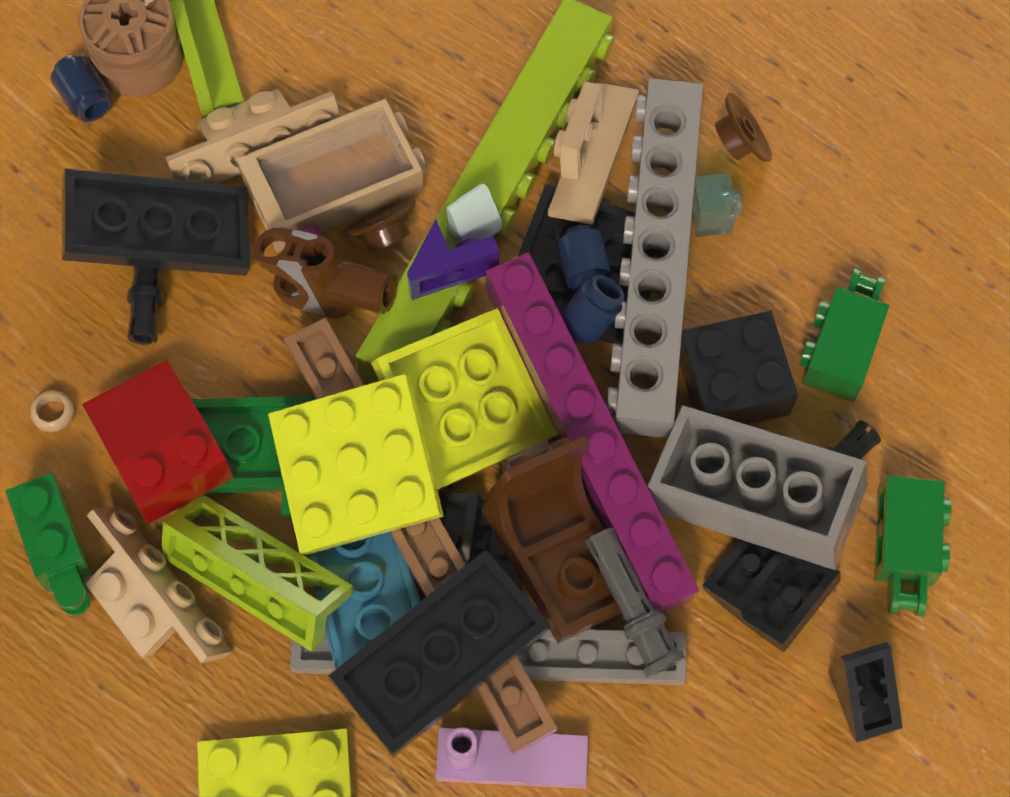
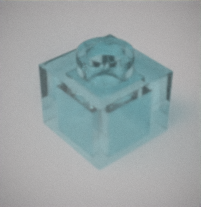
(715, 204)

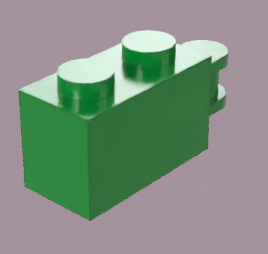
(846, 337)
(911, 539)
(52, 541)

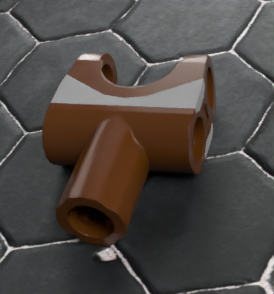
(322, 279)

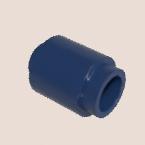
(81, 87)
(583, 255)
(592, 309)

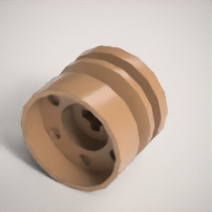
(132, 44)

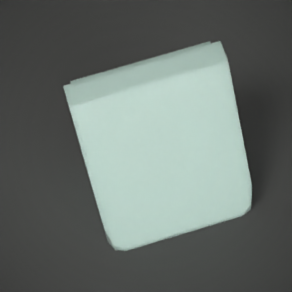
(473, 215)

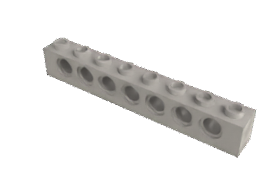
(674, 107)

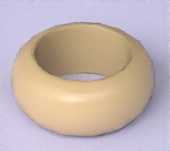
(43, 399)

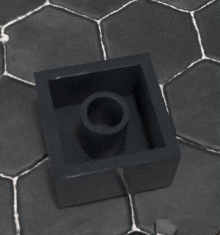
(738, 369)

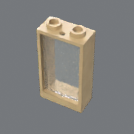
(334, 171)

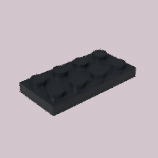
(154, 222)
(439, 653)

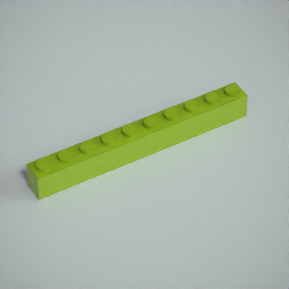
(504, 162)

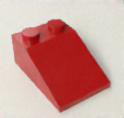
(158, 441)

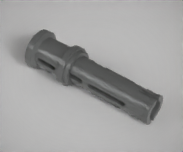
(644, 623)

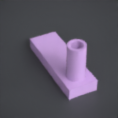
(486, 759)

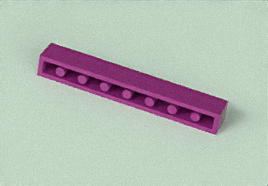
(580, 411)

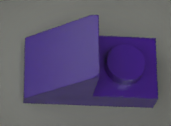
(440, 268)

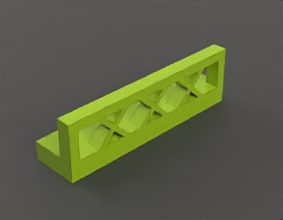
(206, 54)
(242, 574)

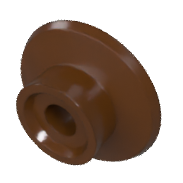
(741, 131)
(383, 226)

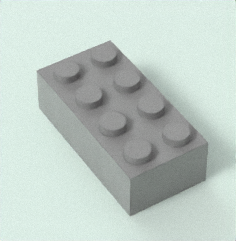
(759, 486)

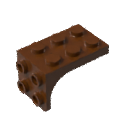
(543, 528)

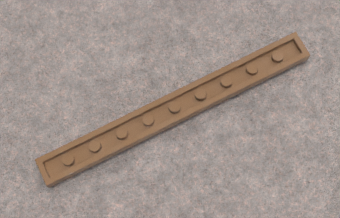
(427, 548)

